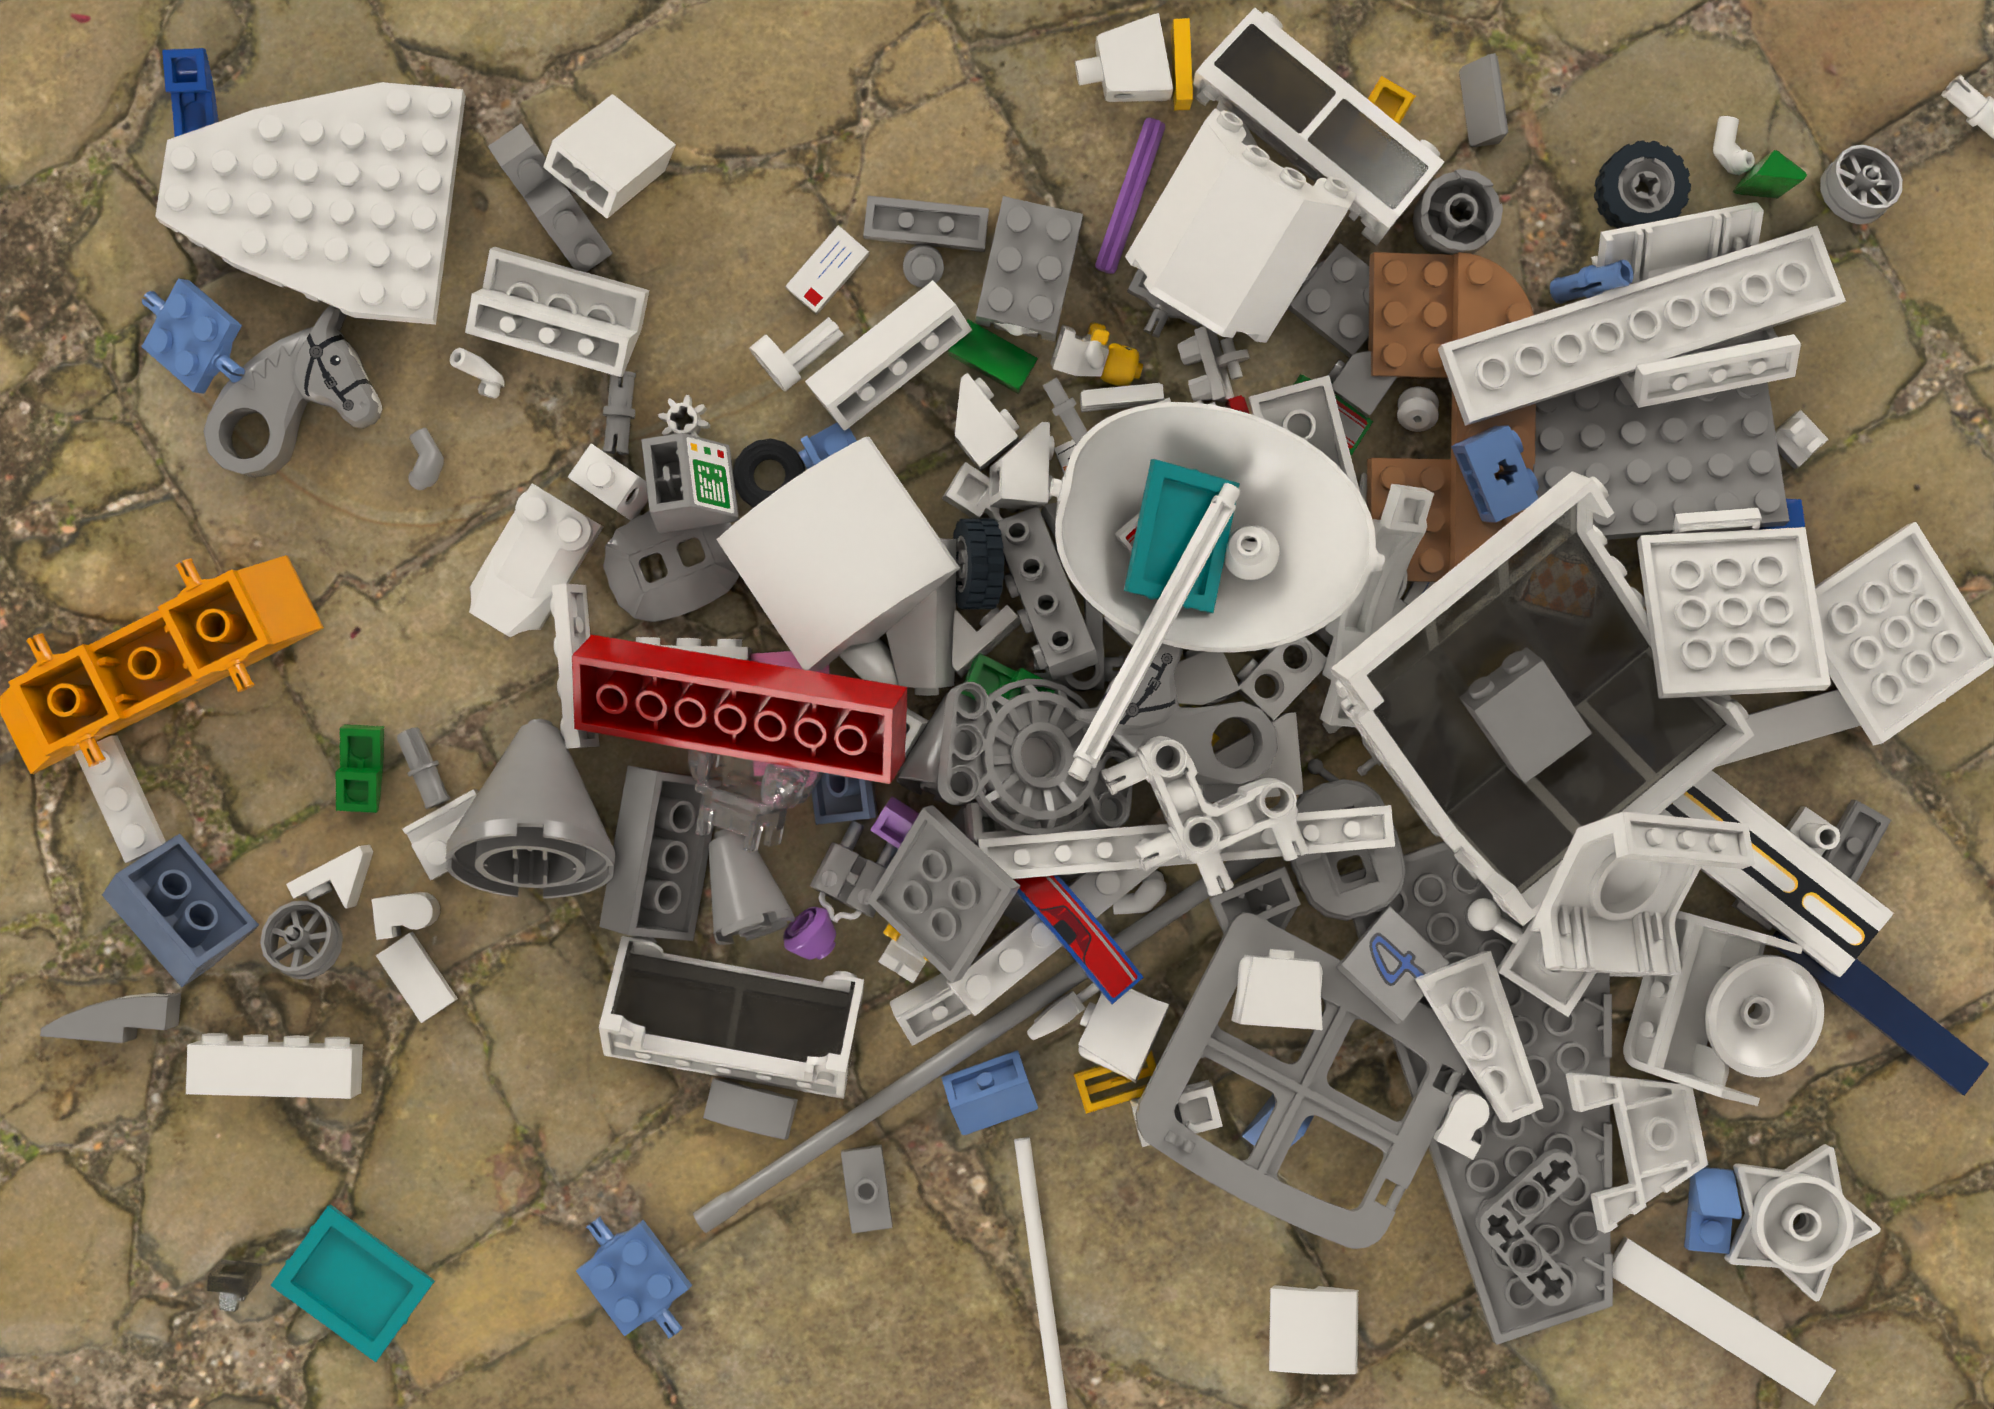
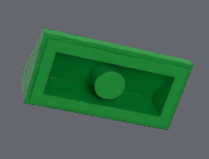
(1771, 177)
(994, 357)

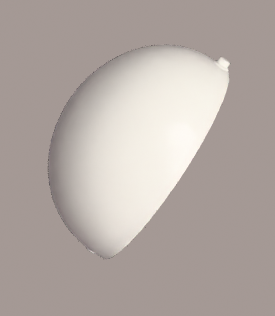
(1284, 487)

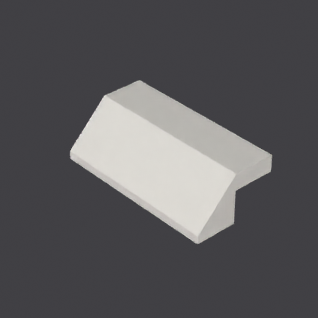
(557, 311)

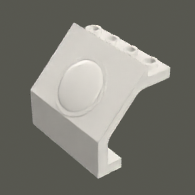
(1676, 244)
(1624, 886)

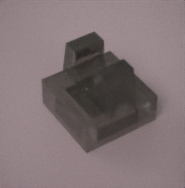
(233, 1282)

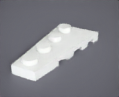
(1481, 1026)

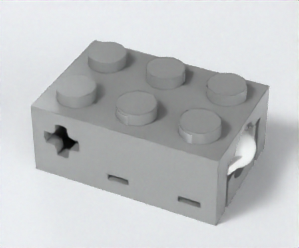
(1028, 268)

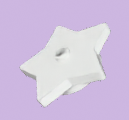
(1825, 1227)

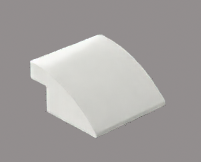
(838, 554)

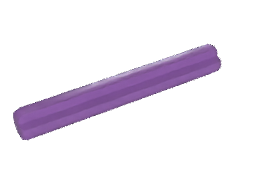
(1130, 195)

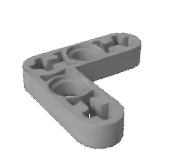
(1518, 1217)

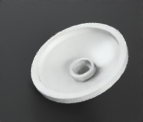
(1779, 1029)

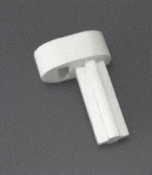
(786, 367)

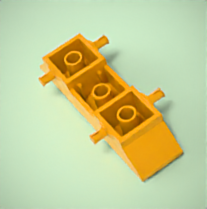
(156, 661)

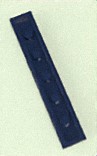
(1898, 1020)

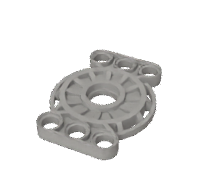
(998, 765)

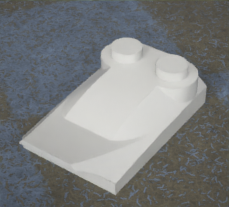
(535, 550)

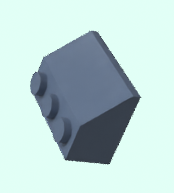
(179, 909)

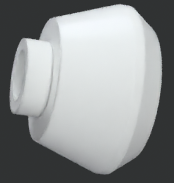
(1251, 552)

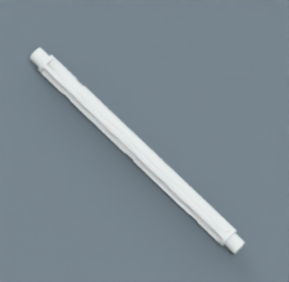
(1154, 632)

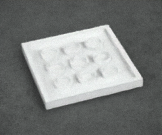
(1732, 613)
(1899, 634)

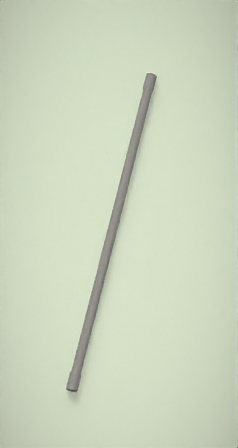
(730, 1202)

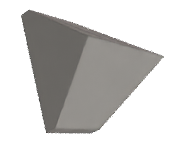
(1264, 895)

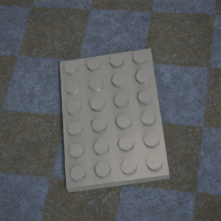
(1664, 456)

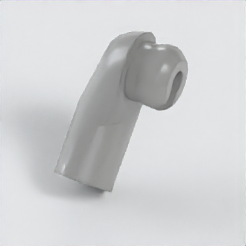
(429, 460)

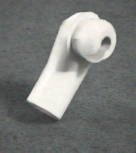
(1727, 151)
(476, 366)

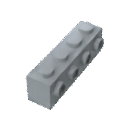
(1046, 596)

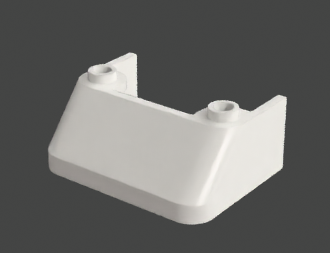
(1669, 1015)

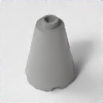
(922, 764)
(743, 892)

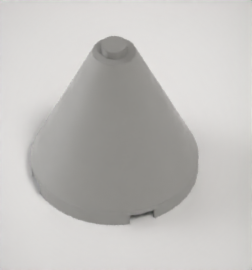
(532, 824)

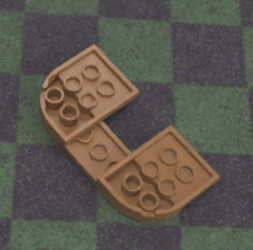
(1413, 311)

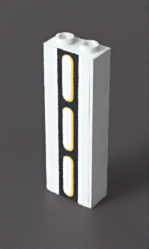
(1789, 882)

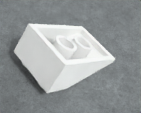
(1310, 413)

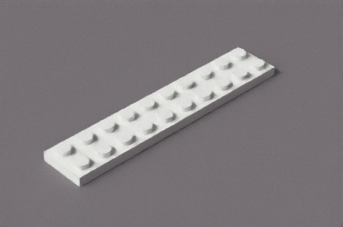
(1640, 325)

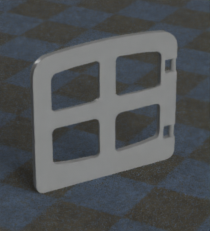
(1298, 1091)

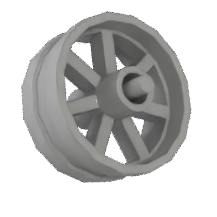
(1877, 174)
(301, 940)

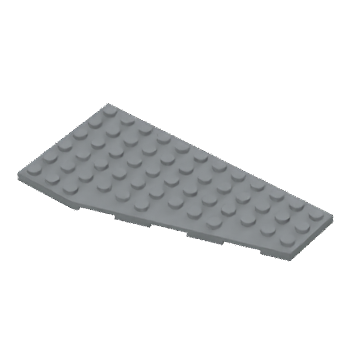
(1437, 905)

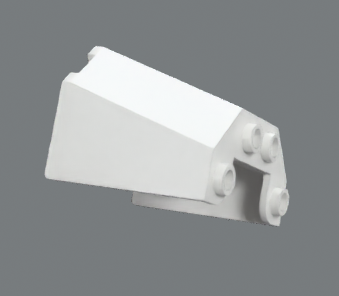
(1235, 232)

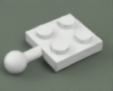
(1525, 960)

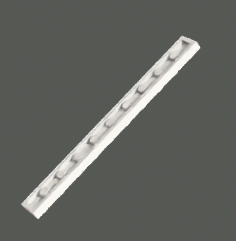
(1114, 847)

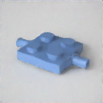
(192, 336)
(634, 1277)

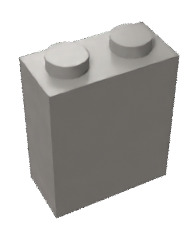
(1525, 714)

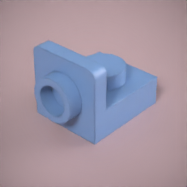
(825, 444)

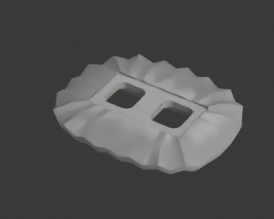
(683, 587)
(1319, 874)

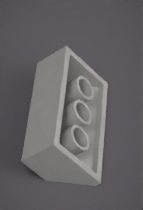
(657, 857)

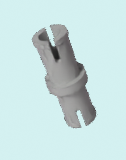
(619, 413)

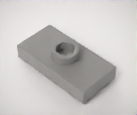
(866, 1189)

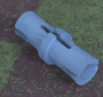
(1591, 281)

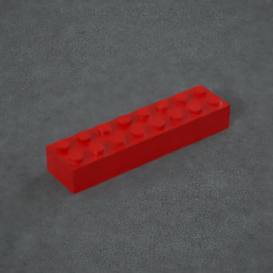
(740, 708)

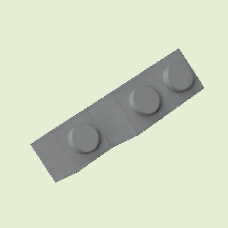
(549, 200)

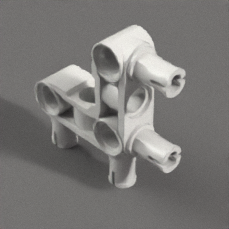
(1224, 820)

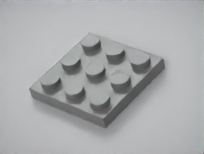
(943, 893)

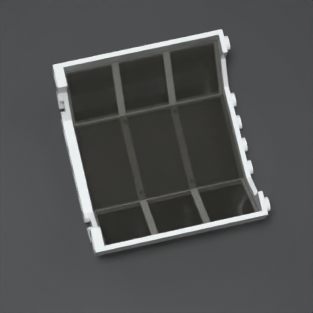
(1564, 598)

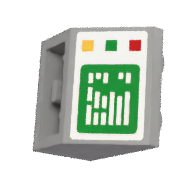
(689, 482)

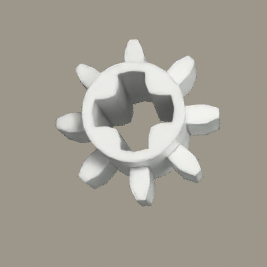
(678, 411)

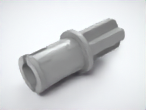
(422, 767)

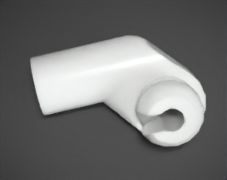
(1144, 898)

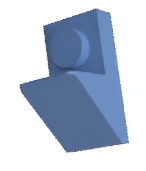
(1710, 1210)

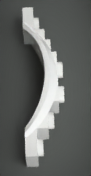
(1396, 538)

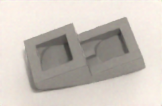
(750, 1108)

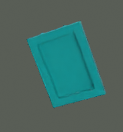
(1167, 520)
(352, 1283)

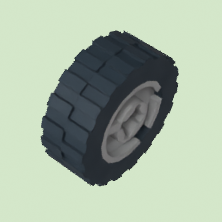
(1644, 163)
(980, 563)

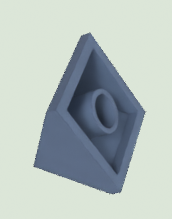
(843, 799)

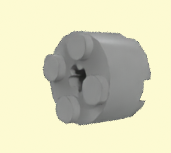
(1472, 196)

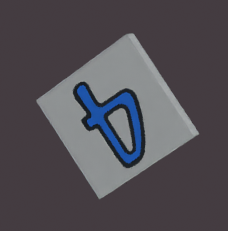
(1387, 963)

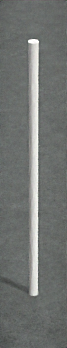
(1040, 1273)

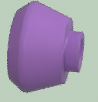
(811, 934)

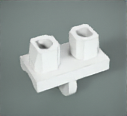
(1206, 348)

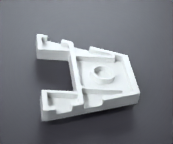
(1657, 1138)

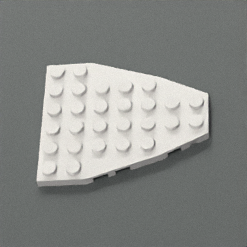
(327, 195)

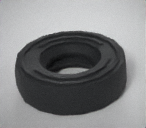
(755, 454)

